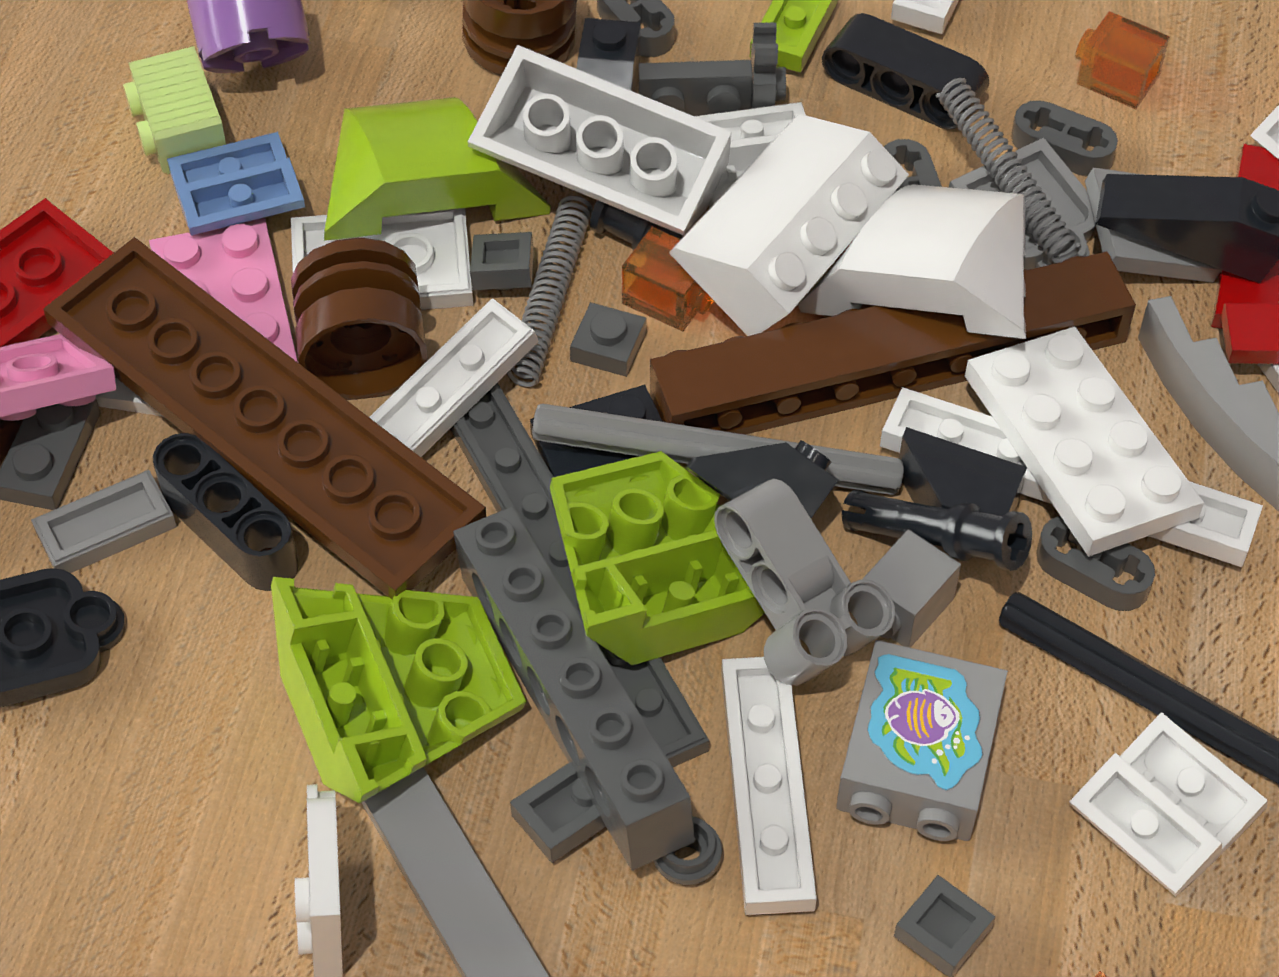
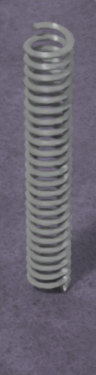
(967, 132)
(554, 312)

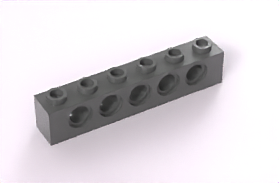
(575, 690)

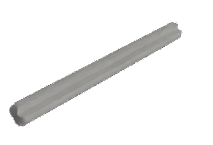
(685, 442)

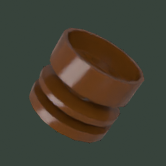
(497, 27)
(359, 317)

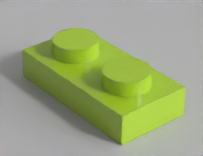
(798, 28)

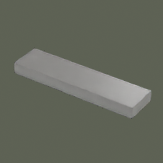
(450, 881)

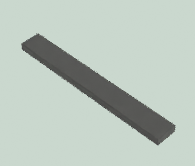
(519, 478)

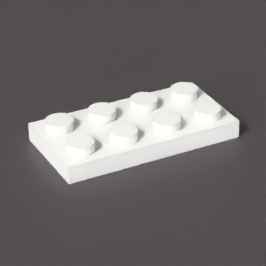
(1083, 441)

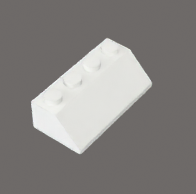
(603, 141)
(787, 219)

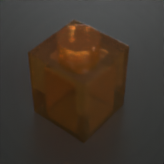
(1121, 59)
(660, 285)

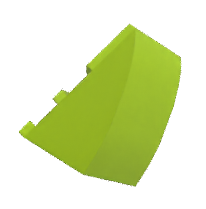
(418, 162)
(649, 558)
(388, 679)

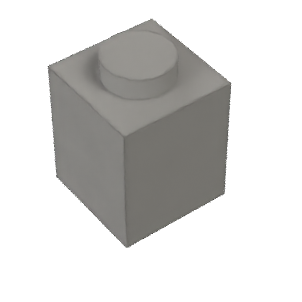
(919, 582)

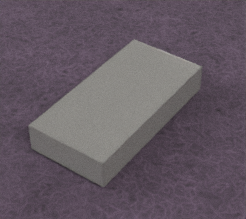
(104, 523)

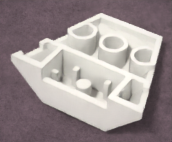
(938, 255)

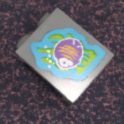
(921, 741)

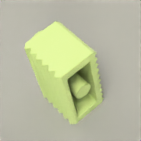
(175, 105)

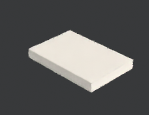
(432, 241)

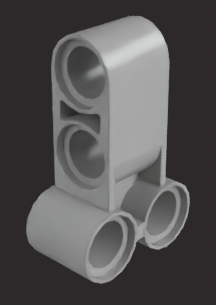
(799, 584)

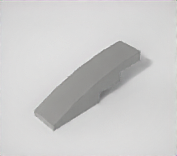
(1230, 417)

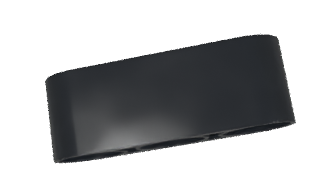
(900, 68)
(201, 486)

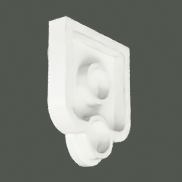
(318, 896)

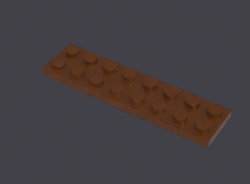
(266, 417)

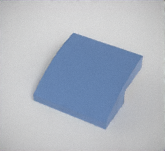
(235, 183)

